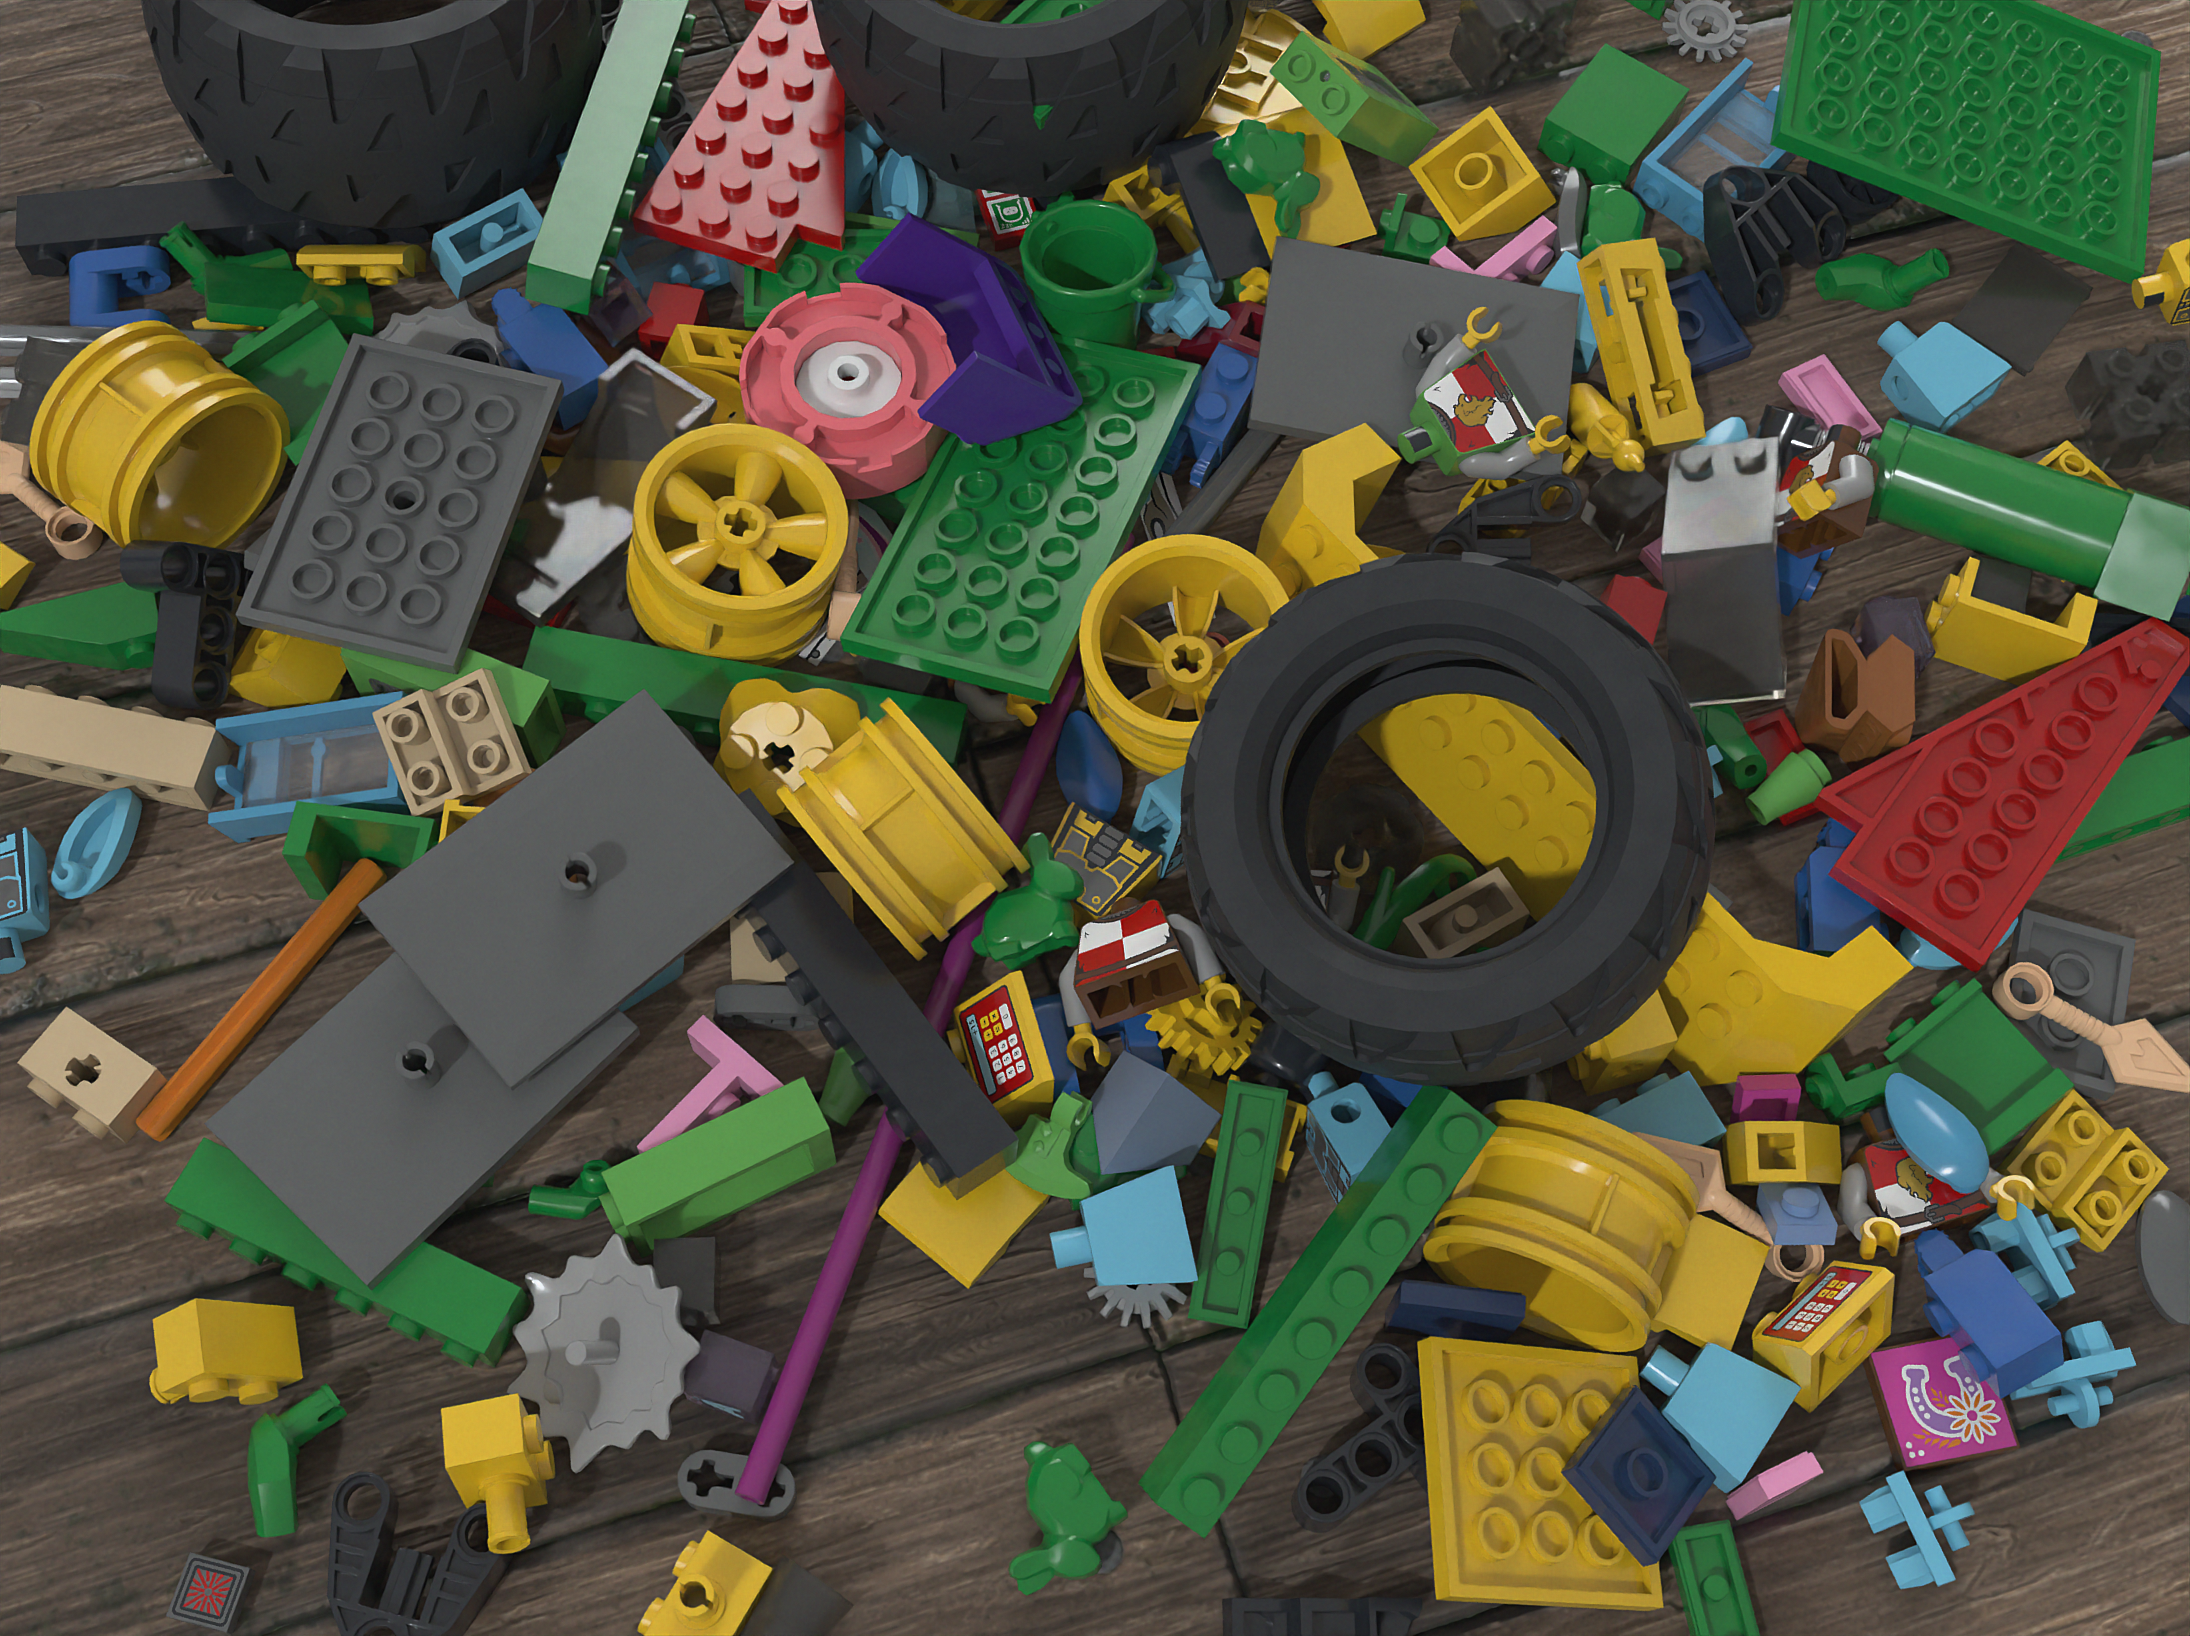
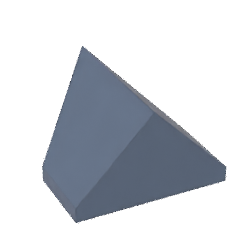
(1147, 1118)

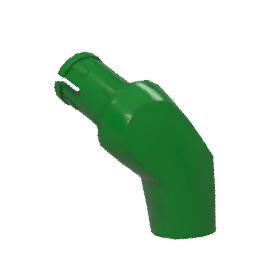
(193, 253)
(1877, 281)
(1742, 759)
(273, 1459)

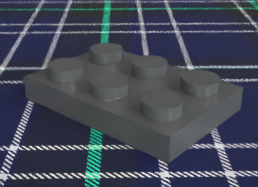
(2087, 971)

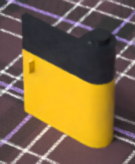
(1240, 228)

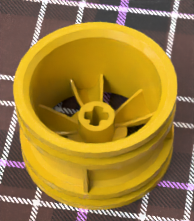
(158, 439)
(746, 486)
(1197, 577)
(903, 829)
(1569, 1220)

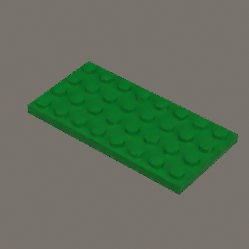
(1018, 531)

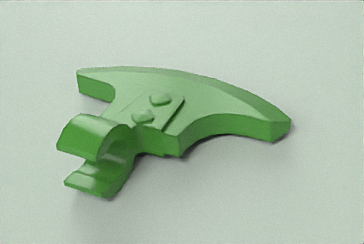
(1045, 1147)

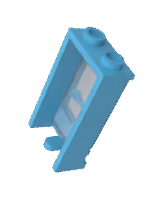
(1719, 133)
(653, 259)
(306, 755)

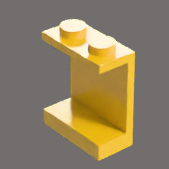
(2001, 639)

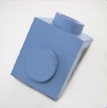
(1796, 1214)

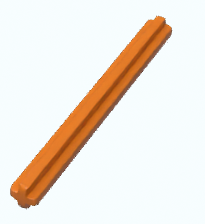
(260, 1001)

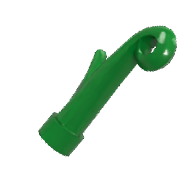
(1389, 908)

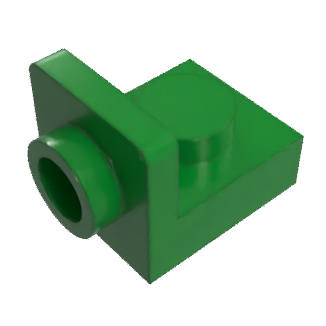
(1411, 235)
(1847, 1094)

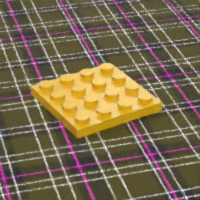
(1499, 1507)

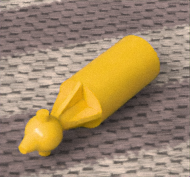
(1603, 428)

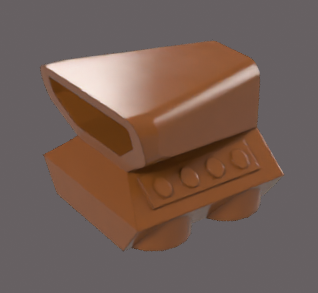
(1855, 702)

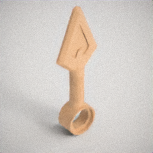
(15, 480)
(844, 597)
(2132, 1049)
(1706, 1171)

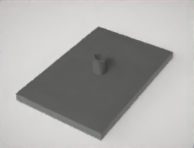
(1358, 330)
(402, 504)
(544, 959)
(382, 1149)

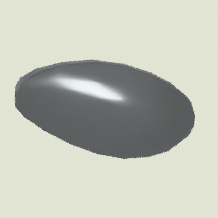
(1570, 211)
(2164, 1254)

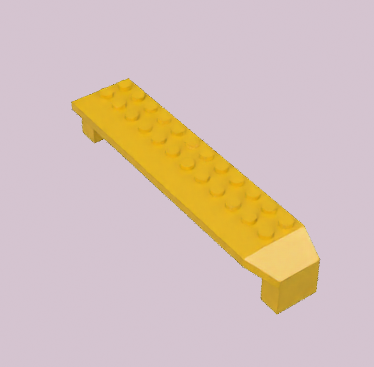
(1532, 811)

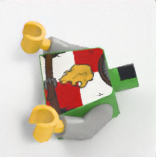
(1472, 416)

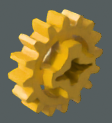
(1196, 1036)

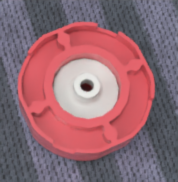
(849, 383)

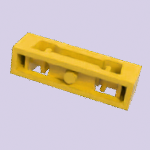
(1642, 344)

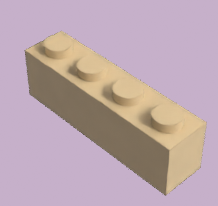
(110, 746)

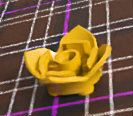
(766, 714)

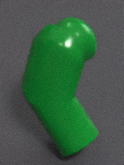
(576, 1200)

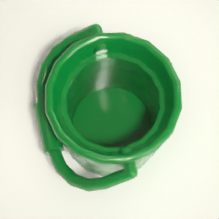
(1093, 270)

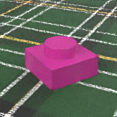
(1766, 1098)

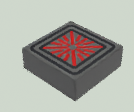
(211, 1593)

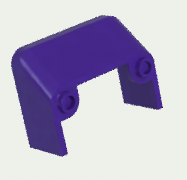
(1004, 354)

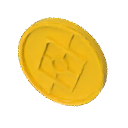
(1248, 86)

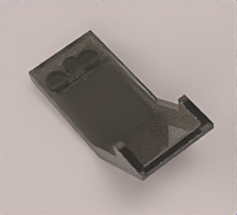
(589, 501)
(1724, 572)

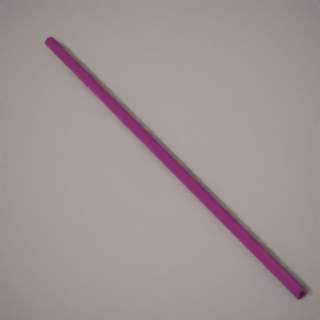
(886, 1145)

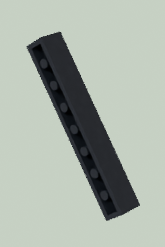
(217, 211)
(877, 1025)

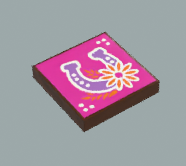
(1934, 1407)

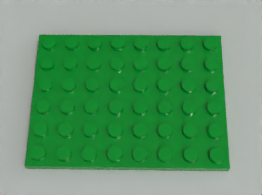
(1983, 116)

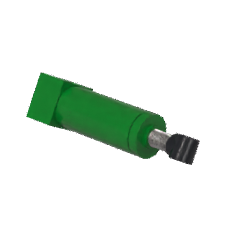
(2058, 524)

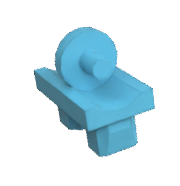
(1192, 304)
(2034, 1251)
(2092, 1362)
(1924, 1561)

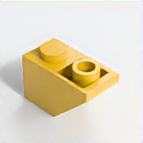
(1781, 1153)

